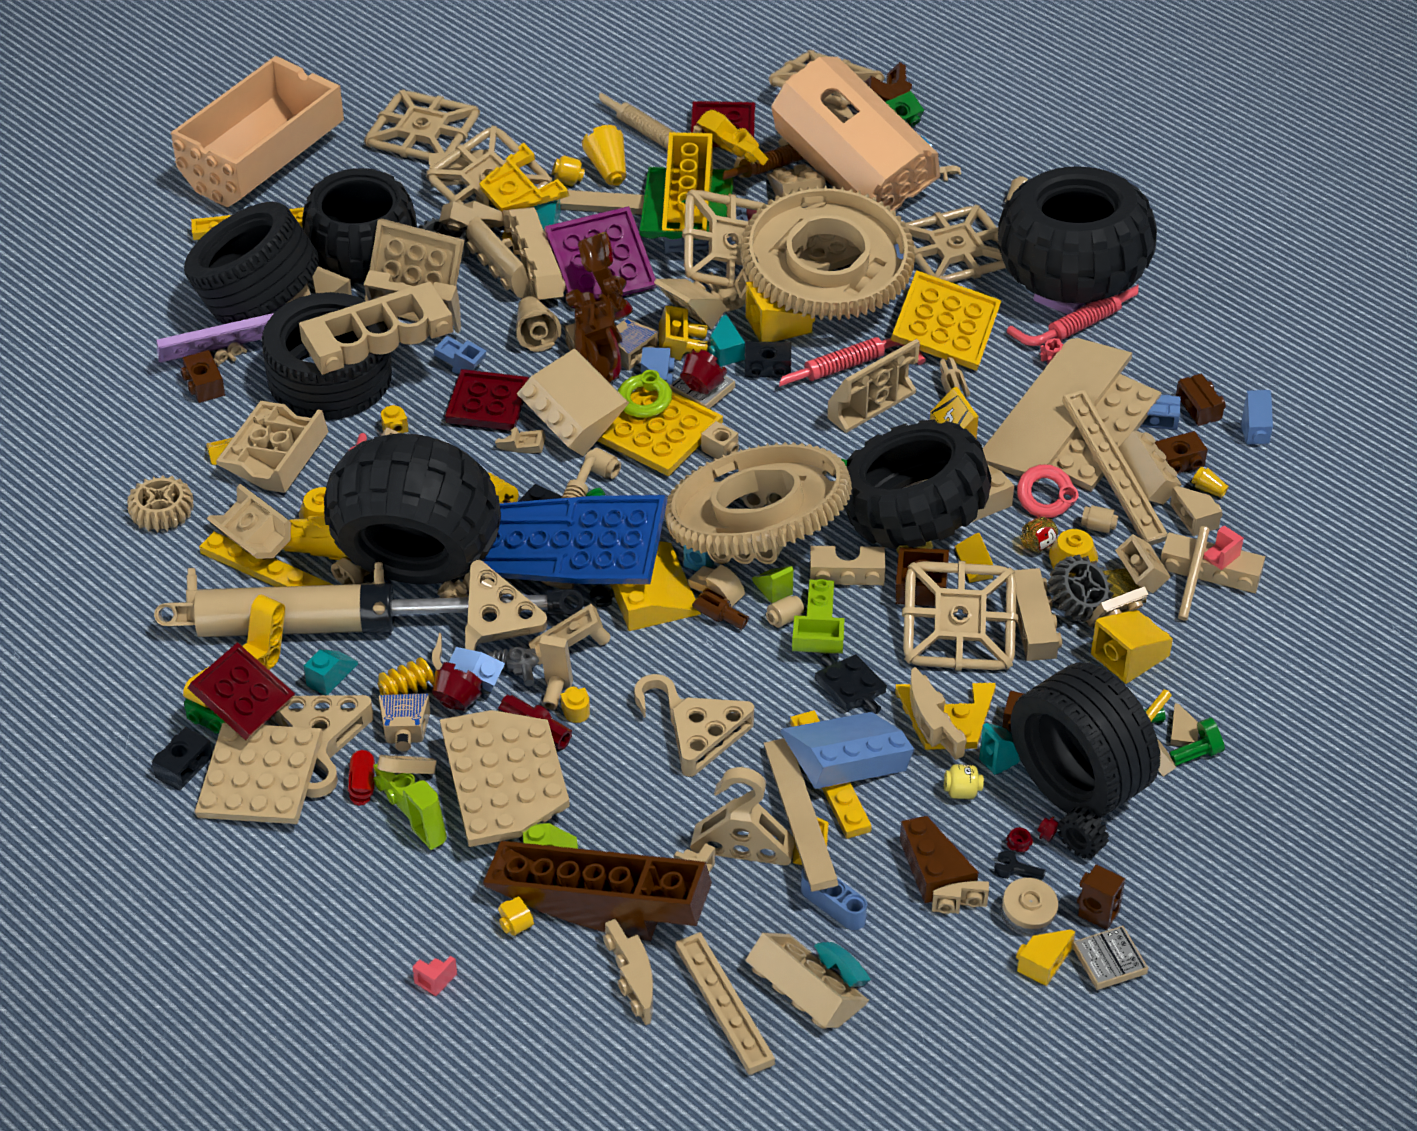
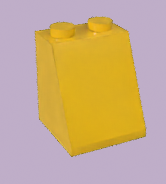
(773, 322)
(1129, 644)

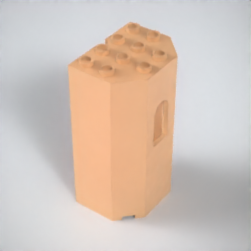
(255, 130)
(869, 151)

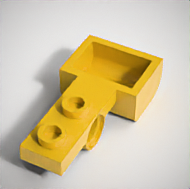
(730, 138)

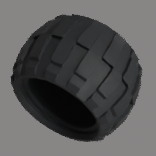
(344, 217)

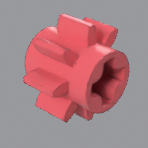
(1050, 349)

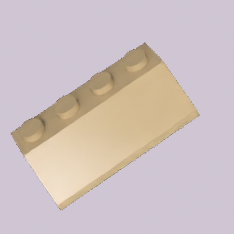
(805, 980)

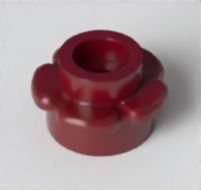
(1048, 828)
(1019, 840)

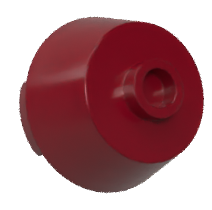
(702, 372)
(455, 687)

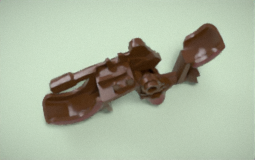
(594, 321)

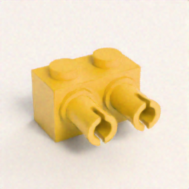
(675, 331)

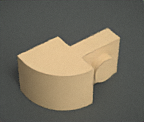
(719, 580)

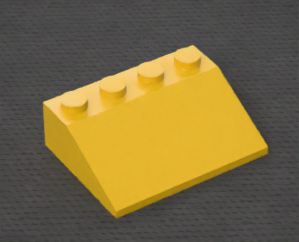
(663, 599)

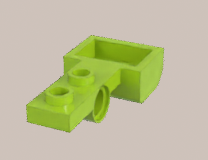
(819, 630)
(417, 802)

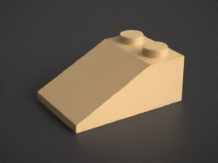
(701, 305)

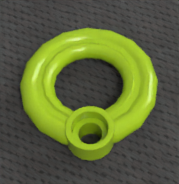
(650, 381)

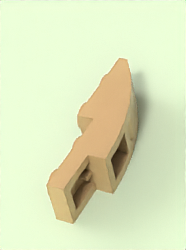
(930, 716)
(634, 970)

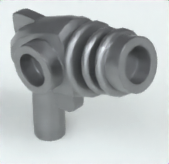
(518, 661)

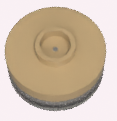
(1029, 906)

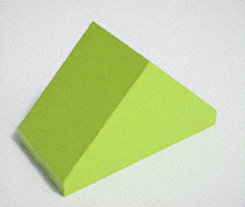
(775, 583)

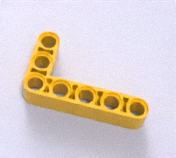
(263, 636)

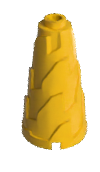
(313, 537)

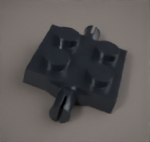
(850, 682)

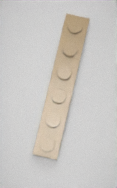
(725, 1003)

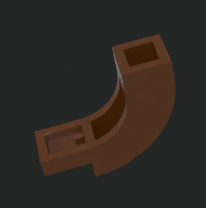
(895, 85)

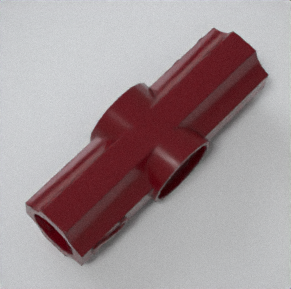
(560, 733)

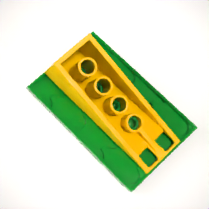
(666, 187)

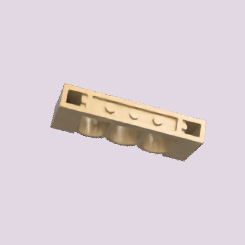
(331, 355)

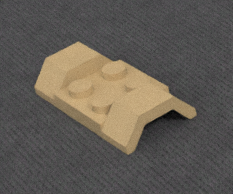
(254, 525)

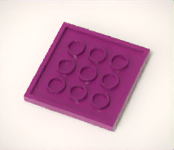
(629, 254)

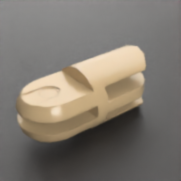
(952, 377)

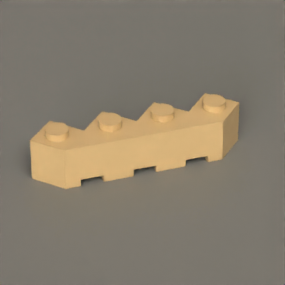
(535, 253)

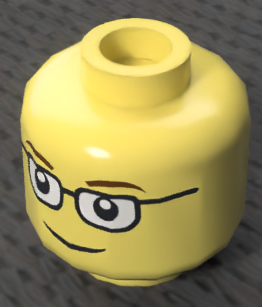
(963, 781)

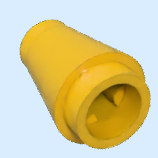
(1209, 482)

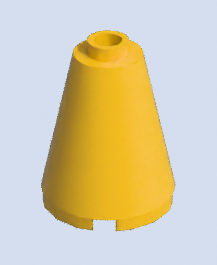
(607, 153)

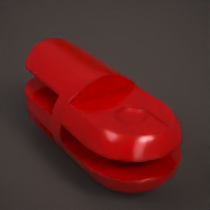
(361, 777)

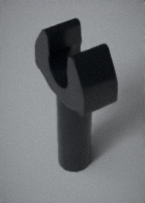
(608, 596)
(1014, 866)

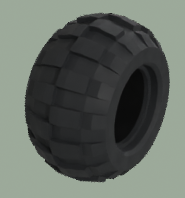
(1077, 234)
(412, 507)

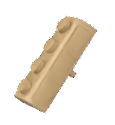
(498, 257)

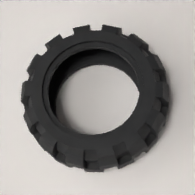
(926, 511)

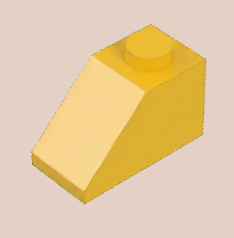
(1044, 955)

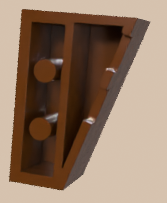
(933, 857)

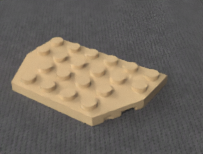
(503, 773)

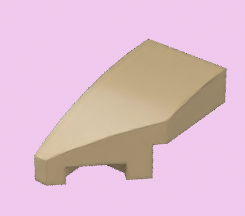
(522, 442)

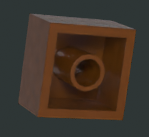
(923, 595)

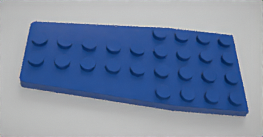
(579, 539)

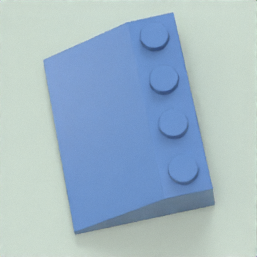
(848, 749)

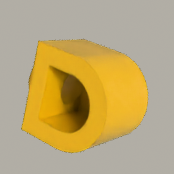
(394, 418)
(575, 704)
(515, 916)

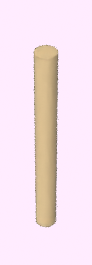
(1193, 573)

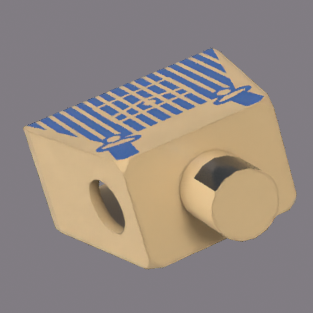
(634, 338)
(404, 718)

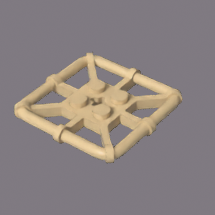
(792, 67)
(411, 124)
(478, 168)
(719, 231)
(968, 243)
(949, 627)

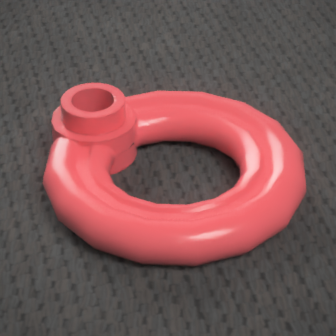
(1059, 477)

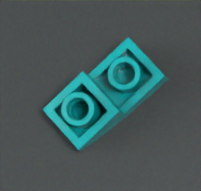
(836, 957)

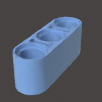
(839, 902)

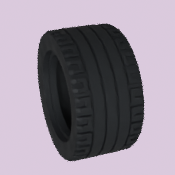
(251, 262)
(300, 382)
(1085, 739)

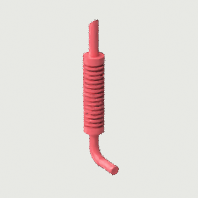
(1076, 320)
(843, 359)

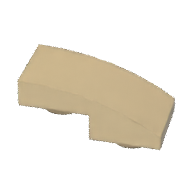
(950, 897)

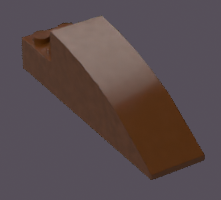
(601, 886)

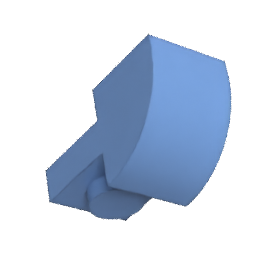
(459, 355)

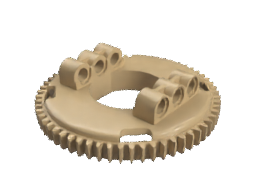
(786, 229)
(775, 475)

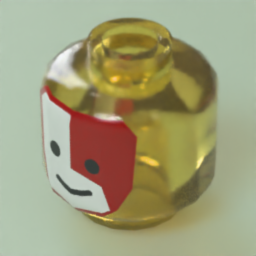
(1039, 534)

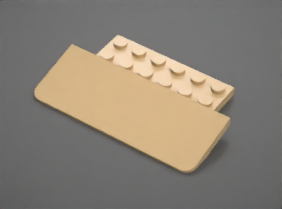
(1042, 428)

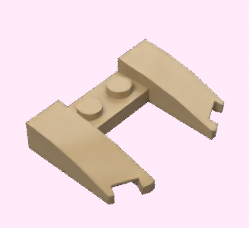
(381, 284)

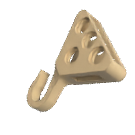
(487, 600)
(699, 722)
(338, 726)
(747, 816)

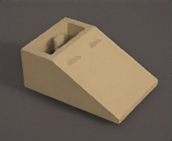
(793, 179)

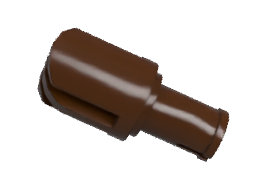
(719, 609)

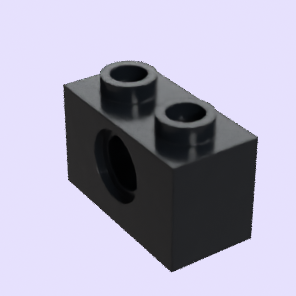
(767, 359)
(182, 758)

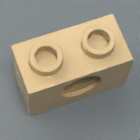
(1142, 563)

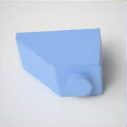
(480, 664)

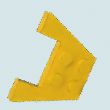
(511, 189)
(965, 717)

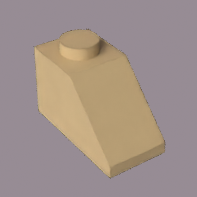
(1195, 509)

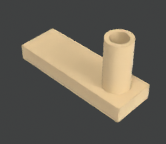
(576, 628)
(556, 668)

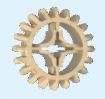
(160, 503)

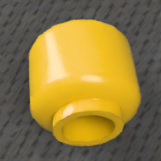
(568, 170)

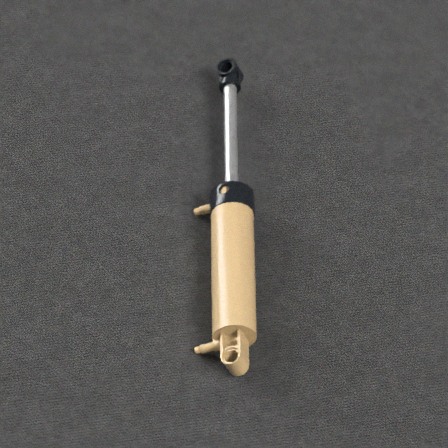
(323, 607)

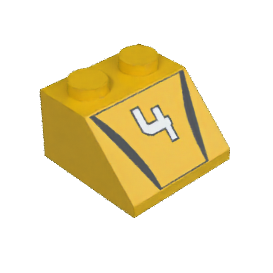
(957, 410)

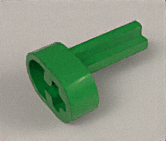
(1210, 743)

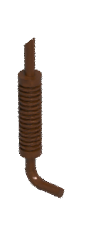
(776, 158)

